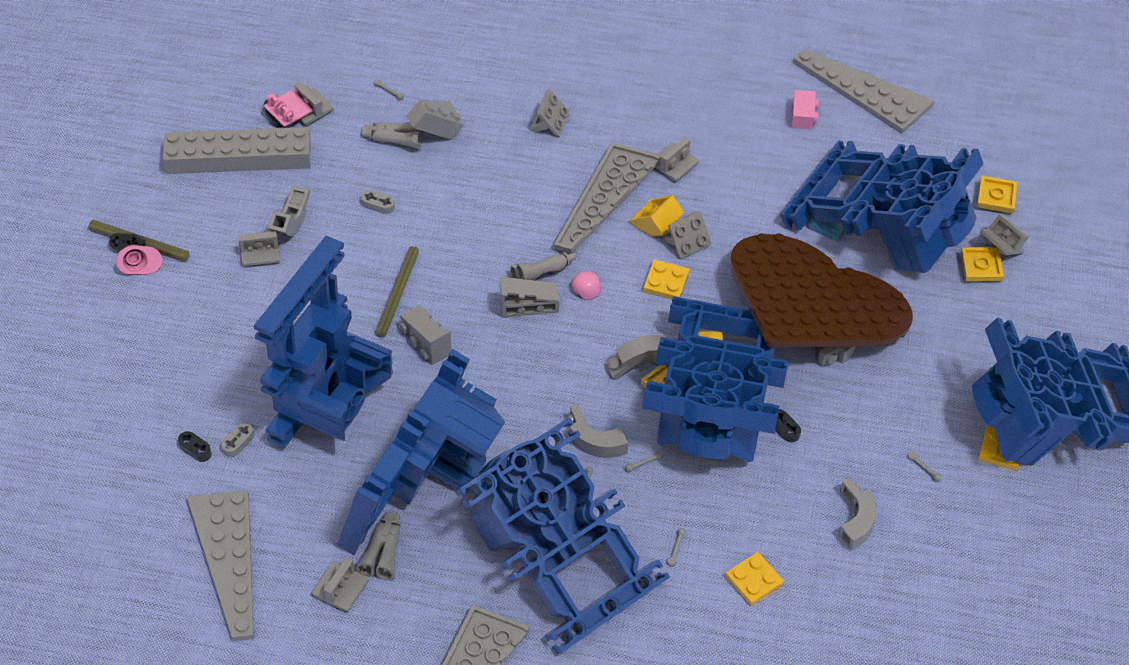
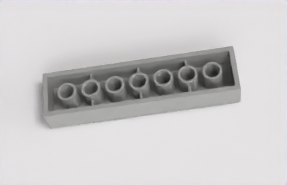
(237, 150)

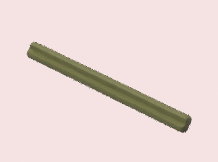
(163, 248)
(397, 291)

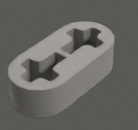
(378, 201)
(238, 440)

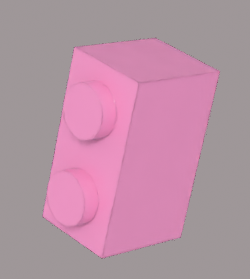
(804, 109)

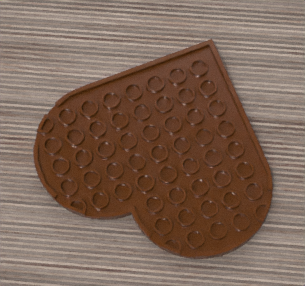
(810, 302)

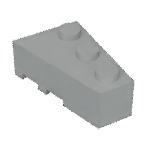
(436, 118)
(527, 297)
(426, 335)

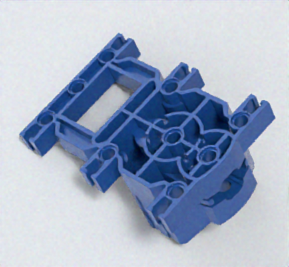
(908, 197)
(317, 352)
(714, 385)
(1048, 391)
(440, 437)
(555, 529)

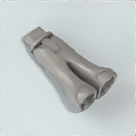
(394, 133)
(531, 271)
(385, 537)

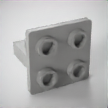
(315, 101)
(551, 114)
(677, 160)
(688, 234)
(1005, 236)
(259, 248)
(340, 585)

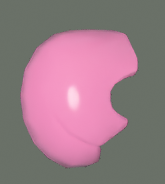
(586, 285)

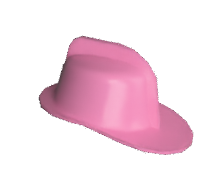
(139, 260)

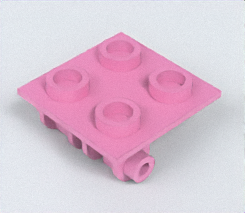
(287, 107)

